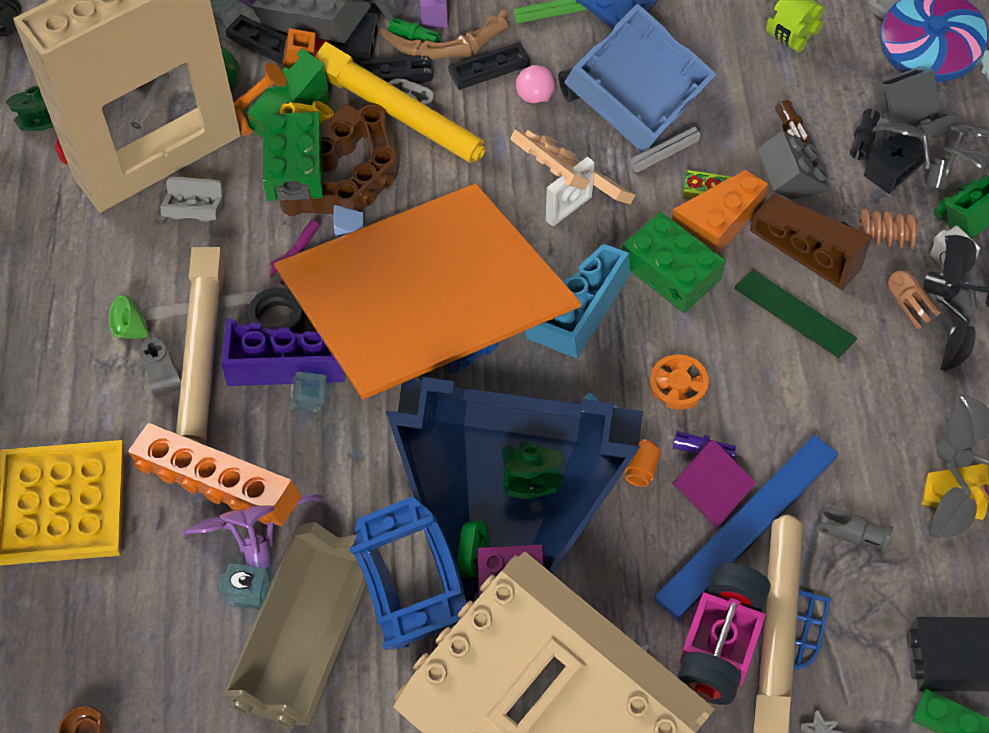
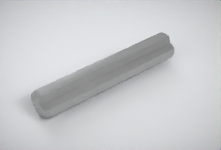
(664, 149)

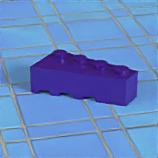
(274, 356)

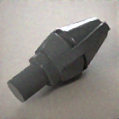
(964, 301)

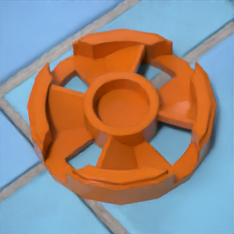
(678, 381)

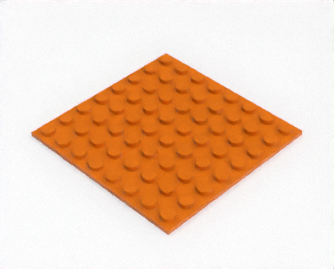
(423, 289)

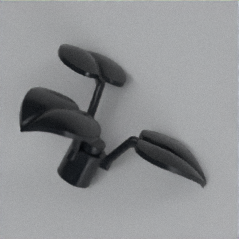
(958, 260)

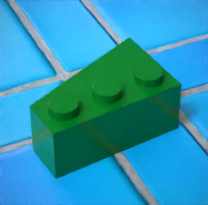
(304, 85)

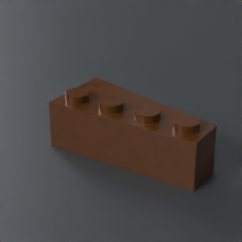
(812, 239)

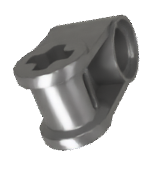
(160, 370)

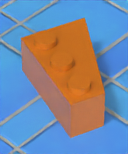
(722, 210)

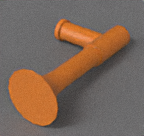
(273, 76)

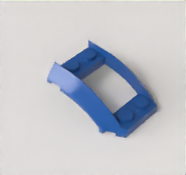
(424, 617)

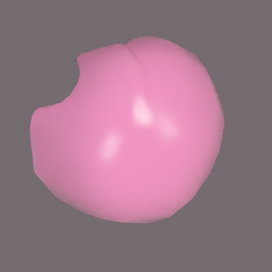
(536, 84)

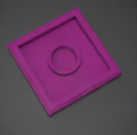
(714, 483)

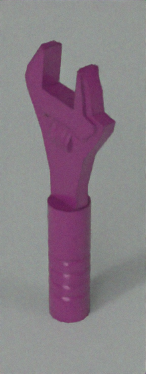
(299, 245)

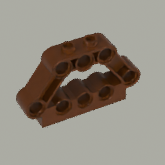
(368, 179)

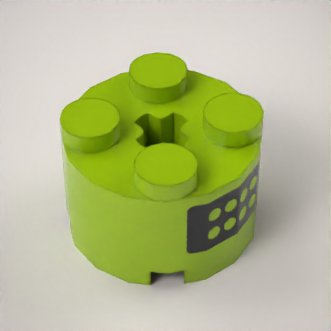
(795, 22)

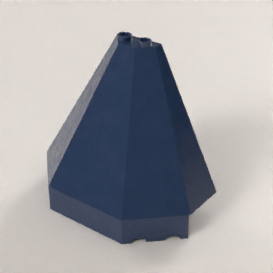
(456, 465)

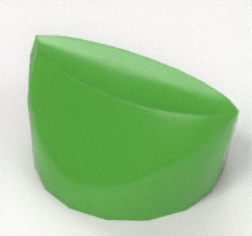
(127, 319)

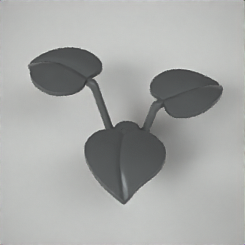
(941, 168)
(967, 424)

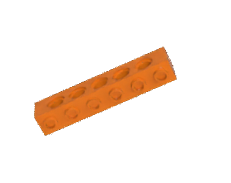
(213, 473)

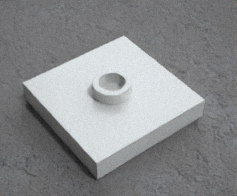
(565, 199)

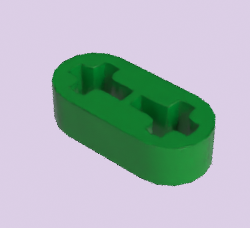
(473, 536)

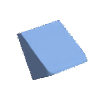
(346, 221)

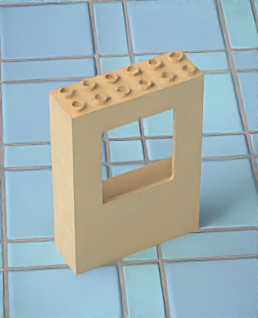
(104, 49)

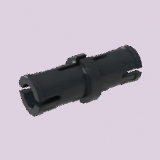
(864, 135)

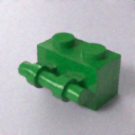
(967, 207)

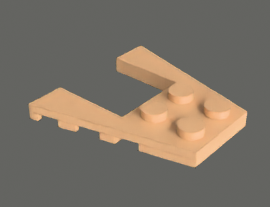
(562, 163)

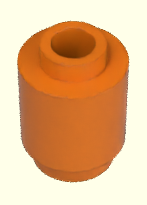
(644, 464)

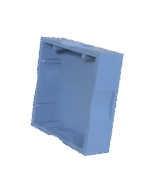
(640, 78)

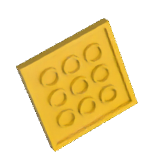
(61, 502)

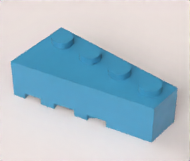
(596, 288)

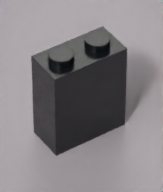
(950, 653)

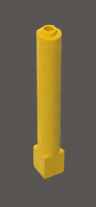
(345, 73)

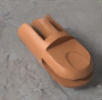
(909, 293)

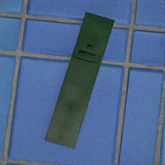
(796, 314)

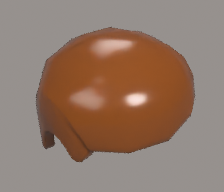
(83, 720)

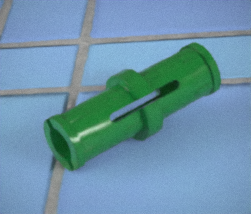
(413, 31)

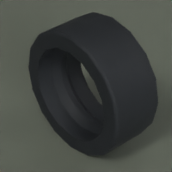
(275, 297)

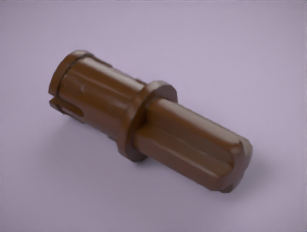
(791, 121)

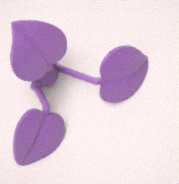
(255, 546)

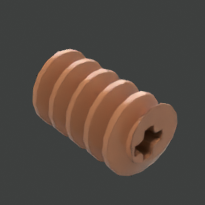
(889, 228)

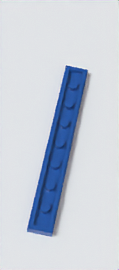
(746, 526)

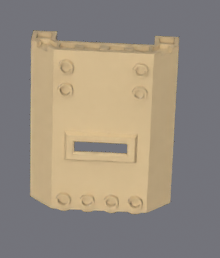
(508, 642)

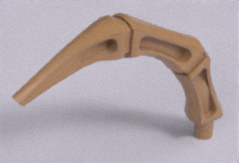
(460, 47)

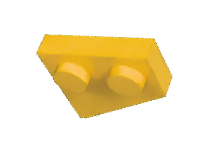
(940, 482)

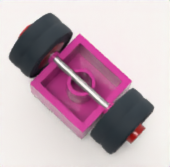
(724, 633)

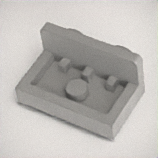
(192, 198)

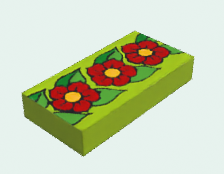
(699, 182)

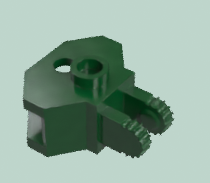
(30, 110)
(531, 468)

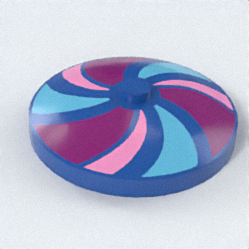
(934, 36)

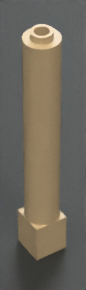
(206, 281)
(779, 631)

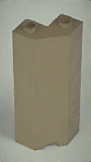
(298, 629)

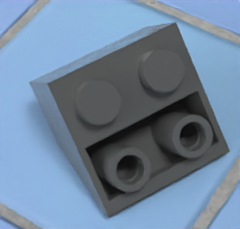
(793, 166)

